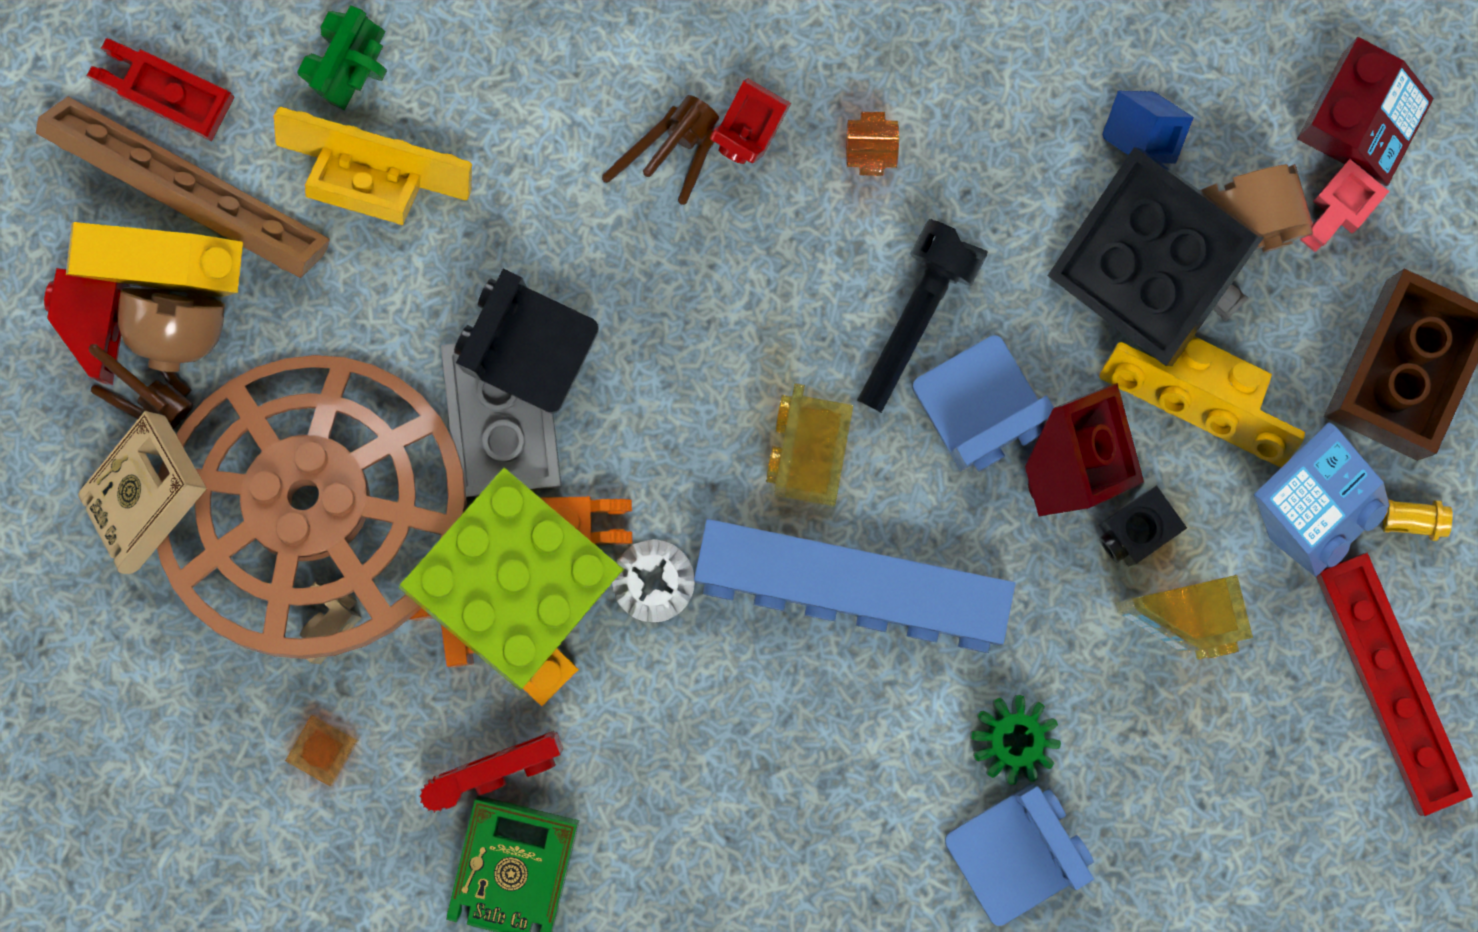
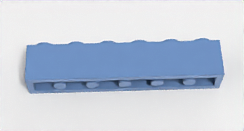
(854, 583)

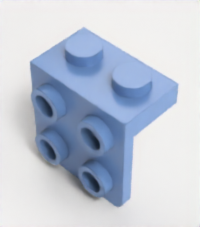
(981, 404)
(1019, 854)

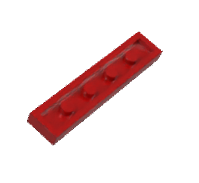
(1394, 685)

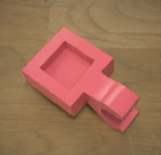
(1345, 202)

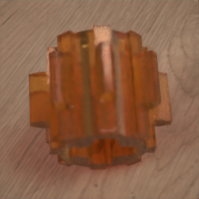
(872, 143)

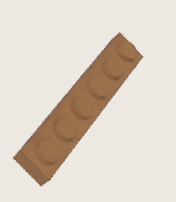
(182, 186)

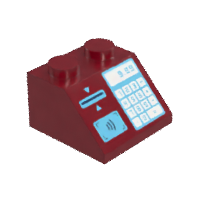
(1368, 111)

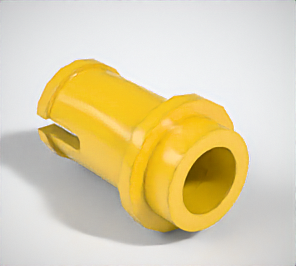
(1420, 519)

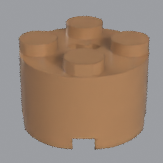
(1269, 203)

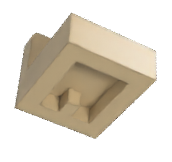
(337, 619)

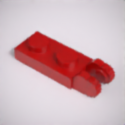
(165, 90)
(489, 771)

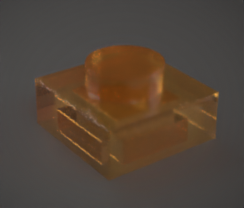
(321, 750)

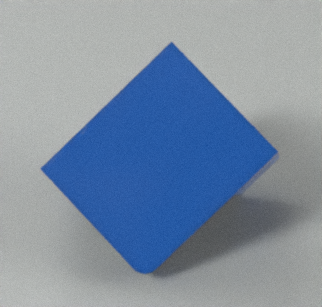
(1147, 123)

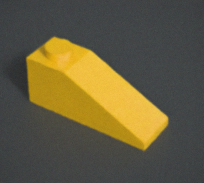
(155, 258)

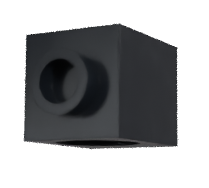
(1162, 522)

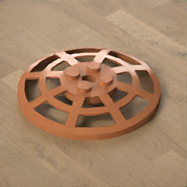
(327, 525)

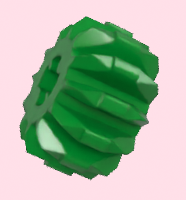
(1025, 754)

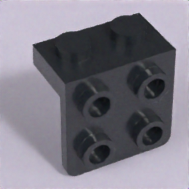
(525, 343)

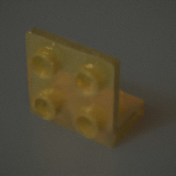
(812, 448)

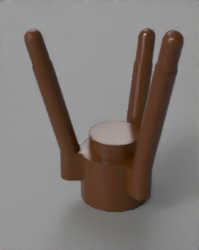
(686, 126)
(156, 398)

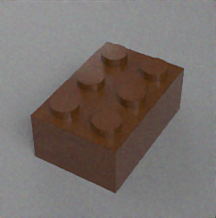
(1409, 366)

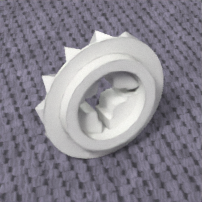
(658, 605)

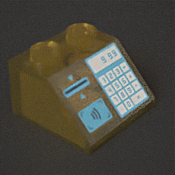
(1194, 617)

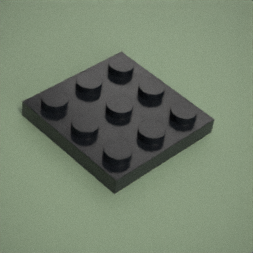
(1154, 256)

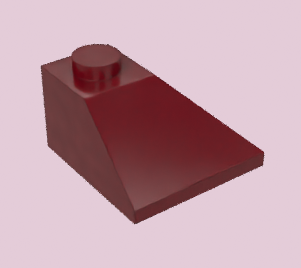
(1083, 454)

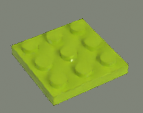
(511, 578)

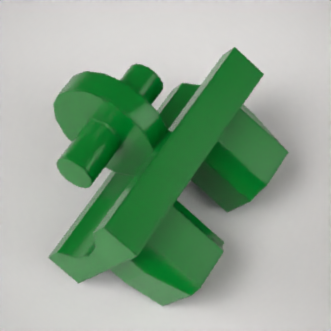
(348, 59)

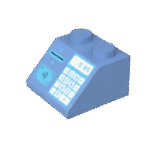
(1322, 501)

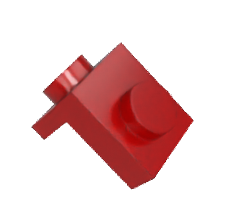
(750, 123)

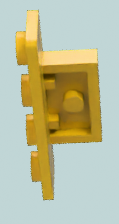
(367, 169)
(1209, 392)

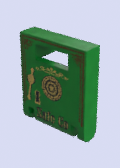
(507, 879)

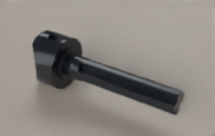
(944, 261)

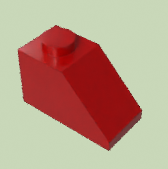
(86, 314)

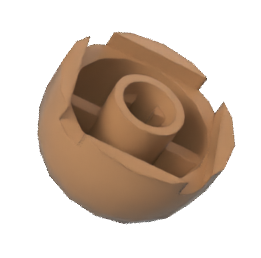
(169, 326)

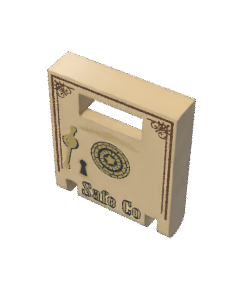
(130, 501)

